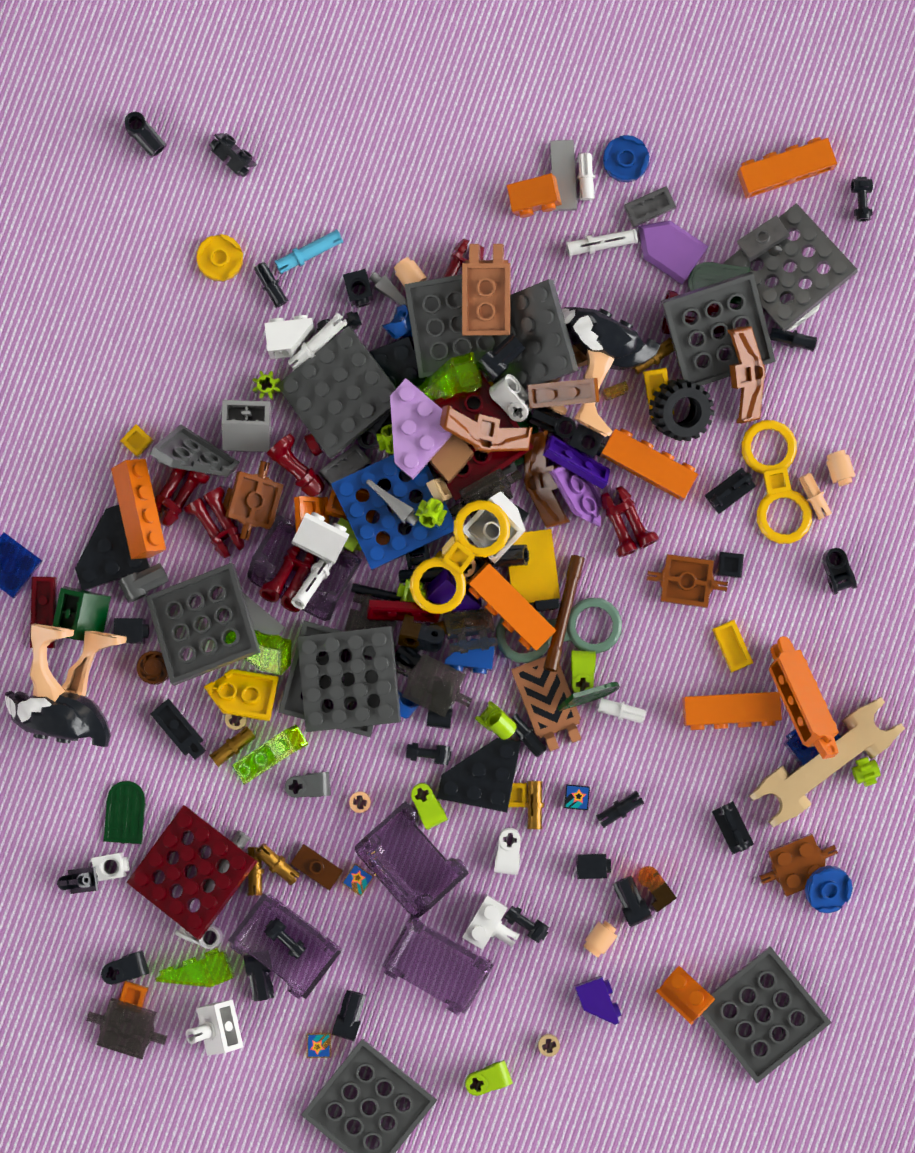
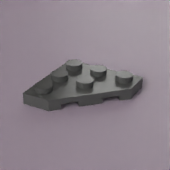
(191, 452)

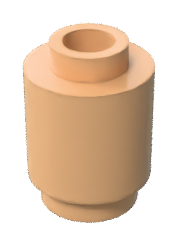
(409, 271)
(840, 468)
(600, 938)

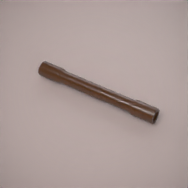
(555, 650)

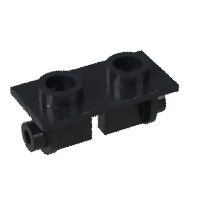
(240, 159)
(730, 490)
(732, 828)
(79, 880)

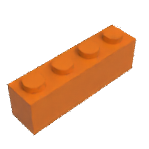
(787, 167)
(648, 464)
(138, 508)
(511, 607)
(730, 709)

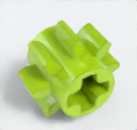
(269, 391)
(385, 439)
(431, 512)
(405, 593)
(866, 771)

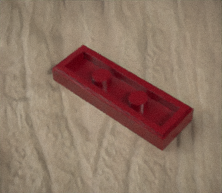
(43, 602)
(396, 611)

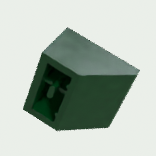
(81, 611)

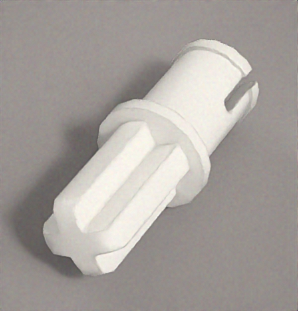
(586, 177)
(621, 710)

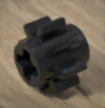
(407, 656)

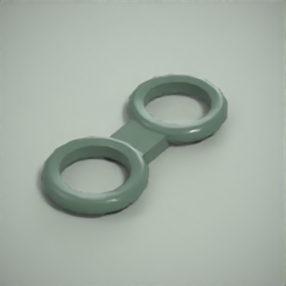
(570, 635)

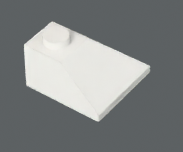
(485, 528)

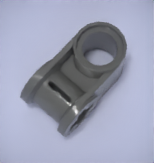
(313, 785)

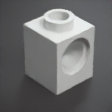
(100, 866)

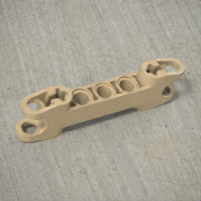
(792, 787)

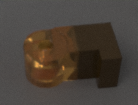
(650, 878)

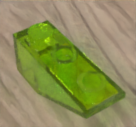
(453, 377)
(274, 654)
(270, 754)
(205, 972)

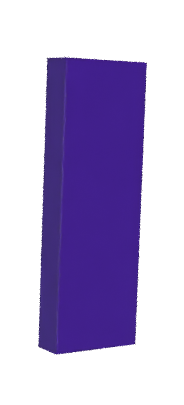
(576, 462)

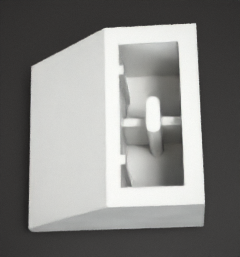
(286, 337)
(320, 537)

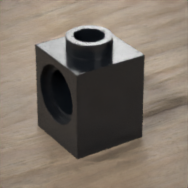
(358, 278)
(584, 432)
(133, 628)
(592, 866)

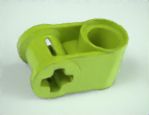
(582, 668)
(496, 721)
(429, 809)
(493, 1078)

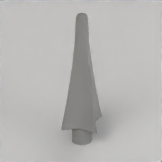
(386, 287)
(402, 510)

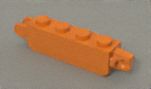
(803, 698)

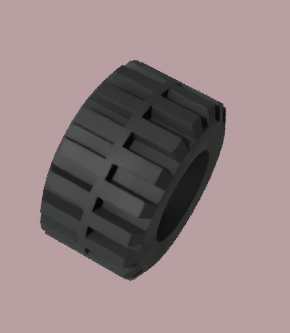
(699, 410)

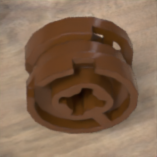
(152, 668)

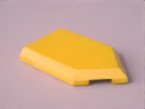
(244, 694)

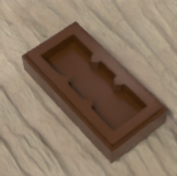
(316, 867)

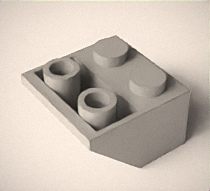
(246, 425)

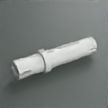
(575, 248)
(309, 348)
(302, 597)

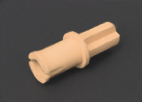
(814, 495)

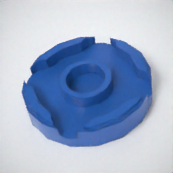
(626, 158)
(828, 889)

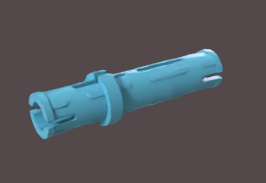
(308, 251)

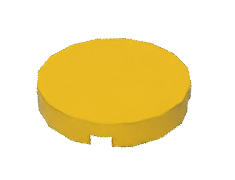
(219, 257)

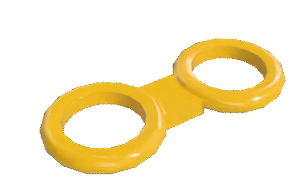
(776, 481)
(459, 557)

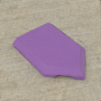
(671, 249)
(579, 494)

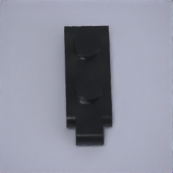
(178, 729)

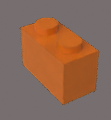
(534, 195)

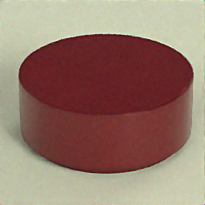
(313, 445)

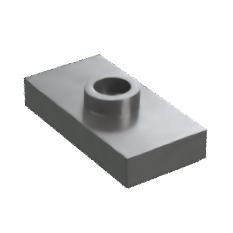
(649, 206)
(763, 238)
(345, 465)

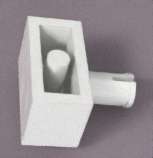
(487, 924)
(217, 1028)

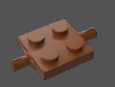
(254, 500)
(687, 581)
(795, 863)

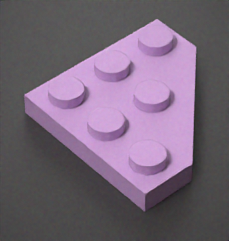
(415, 428)

